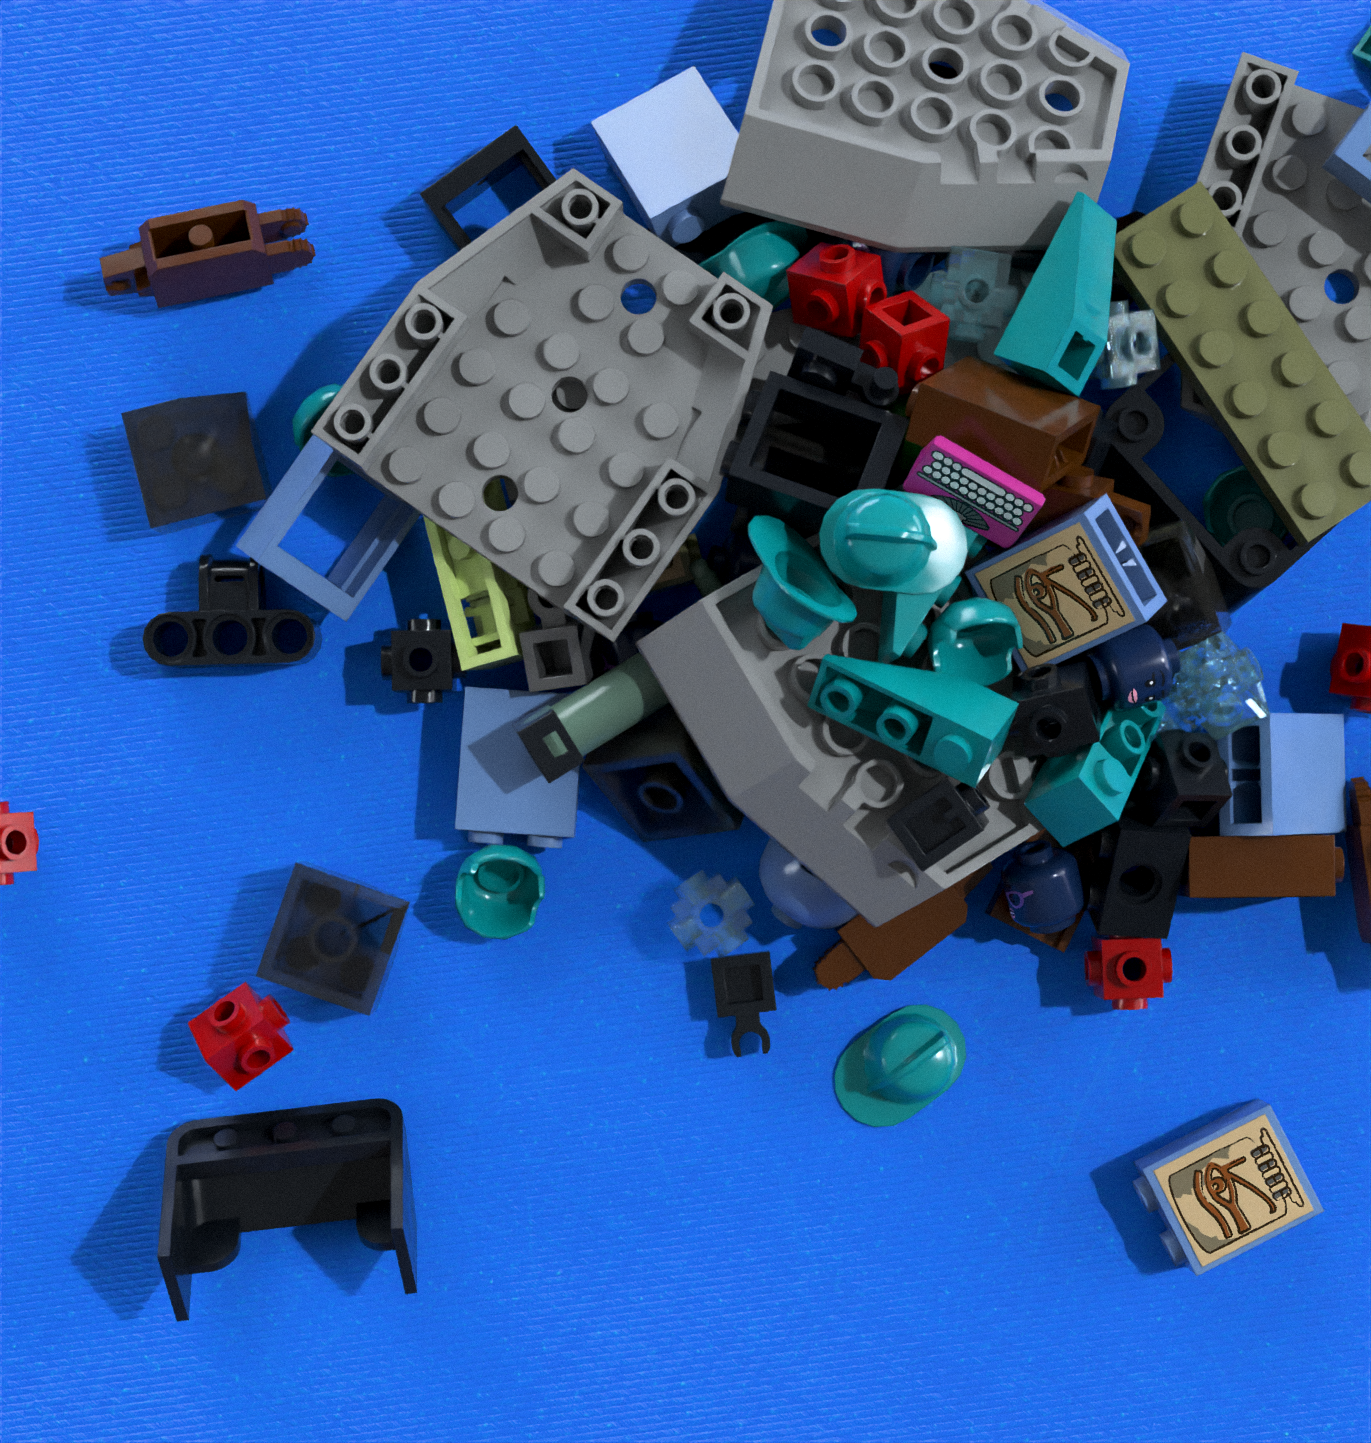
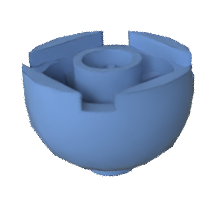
(798, 894)

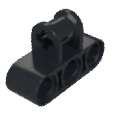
(228, 604)

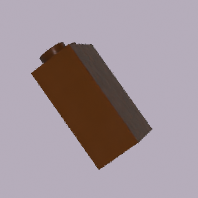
(1004, 420)
(1262, 866)

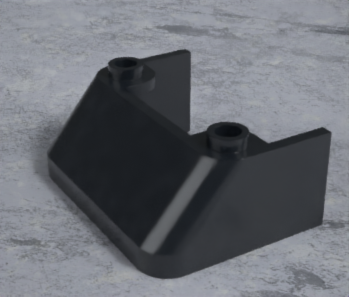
(1248, 559)
(284, 1173)

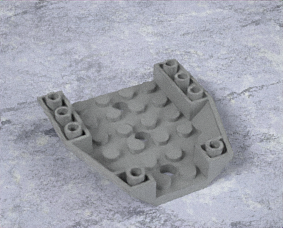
(916, 162)
(1295, 215)
(469, 380)
(807, 776)

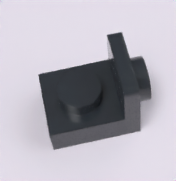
(940, 821)

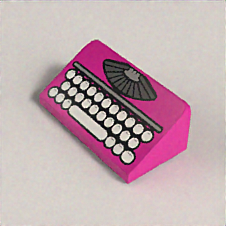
(976, 490)

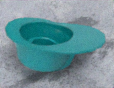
(761, 259)
(893, 541)
(794, 585)
(900, 1065)

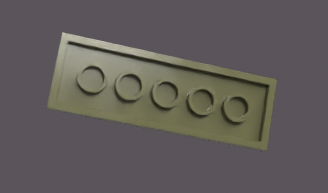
(1248, 362)

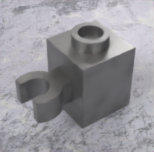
(558, 649)

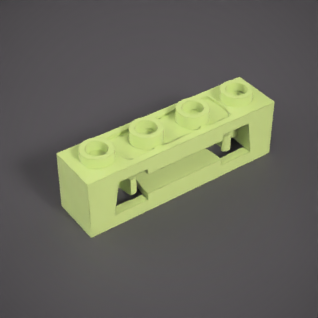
(495, 598)

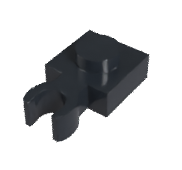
(743, 990)

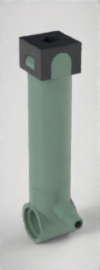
(601, 709)

